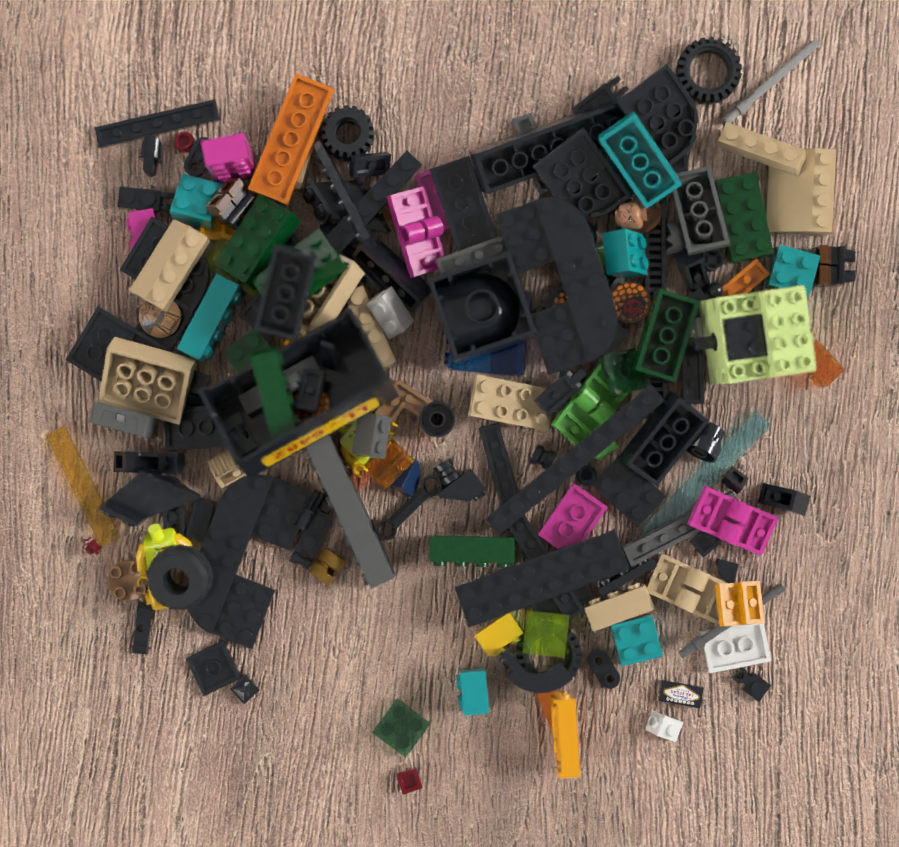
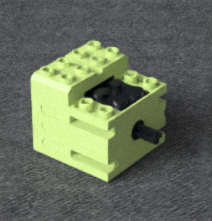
(756, 335)

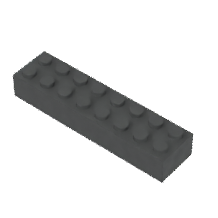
(350, 512)

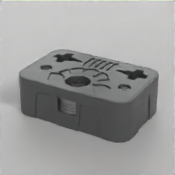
(123, 420)

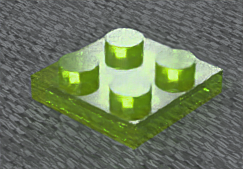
(545, 634)

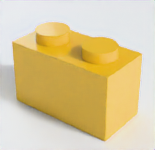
(498, 634)

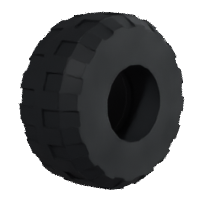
(172, 594)

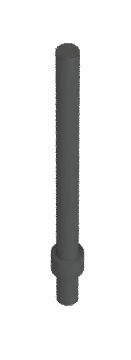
(699, 642)

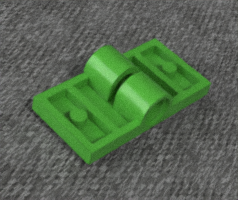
(587, 407)

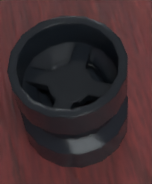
(714, 259)
(542, 457)
(447, 471)

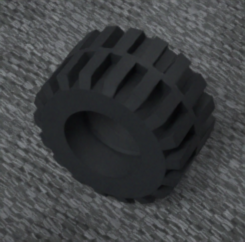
(342, 117)

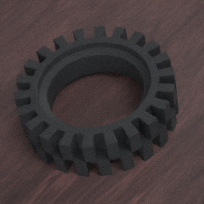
(725, 53)
(574, 656)

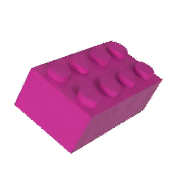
(229, 157)

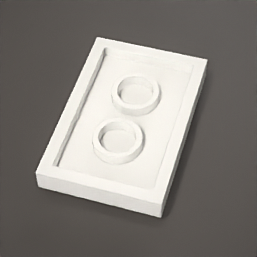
(737, 648)

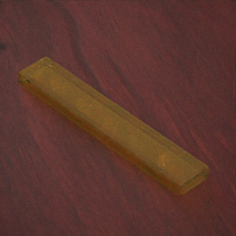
(82, 485)

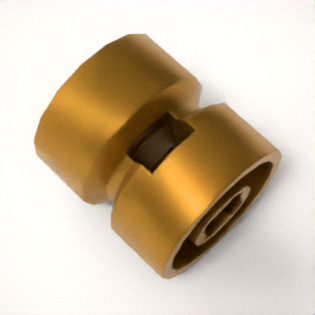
(326, 567)

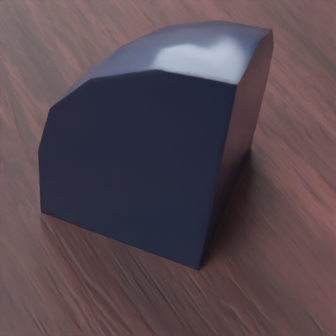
(408, 479)

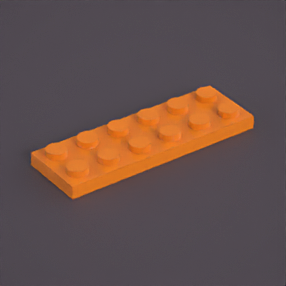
(291, 139)

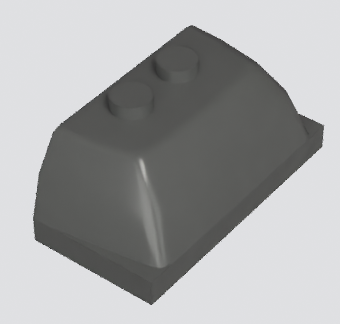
(700, 212)

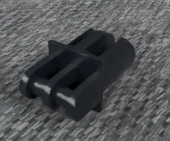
(151, 154)

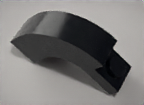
(156, 462)
(535, 682)

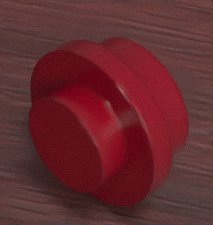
(184, 142)
(91, 546)

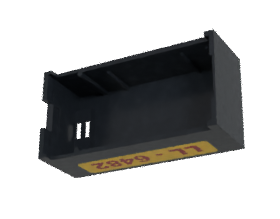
(353, 388)

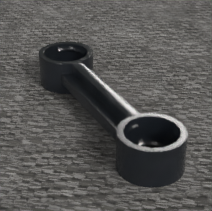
(408, 508)

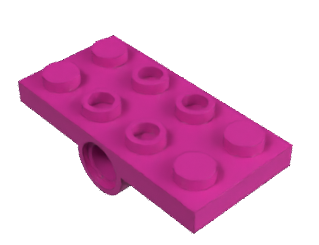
(417, 230)
(732, 520)

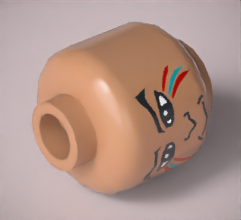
(630, 216)

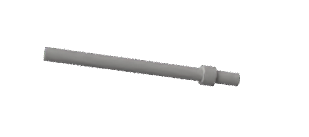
(742, 106)

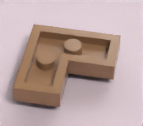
(408, 399)

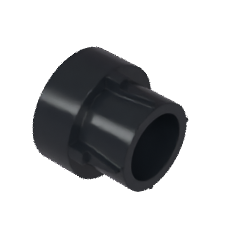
(437, 408)
(706, 444)

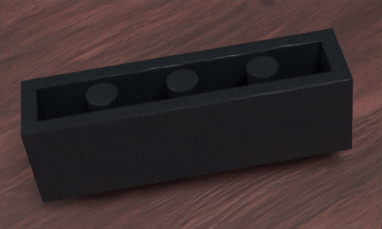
(392, 271)

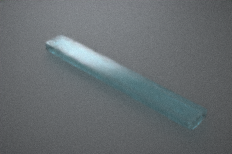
(709, 473)

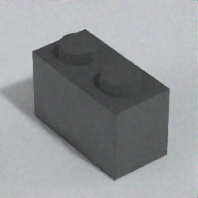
(371, 436)

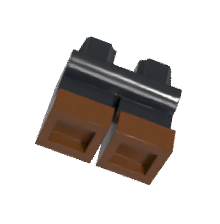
(230, 203)
(832, 266)

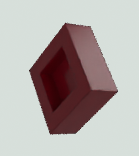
(409, 780)

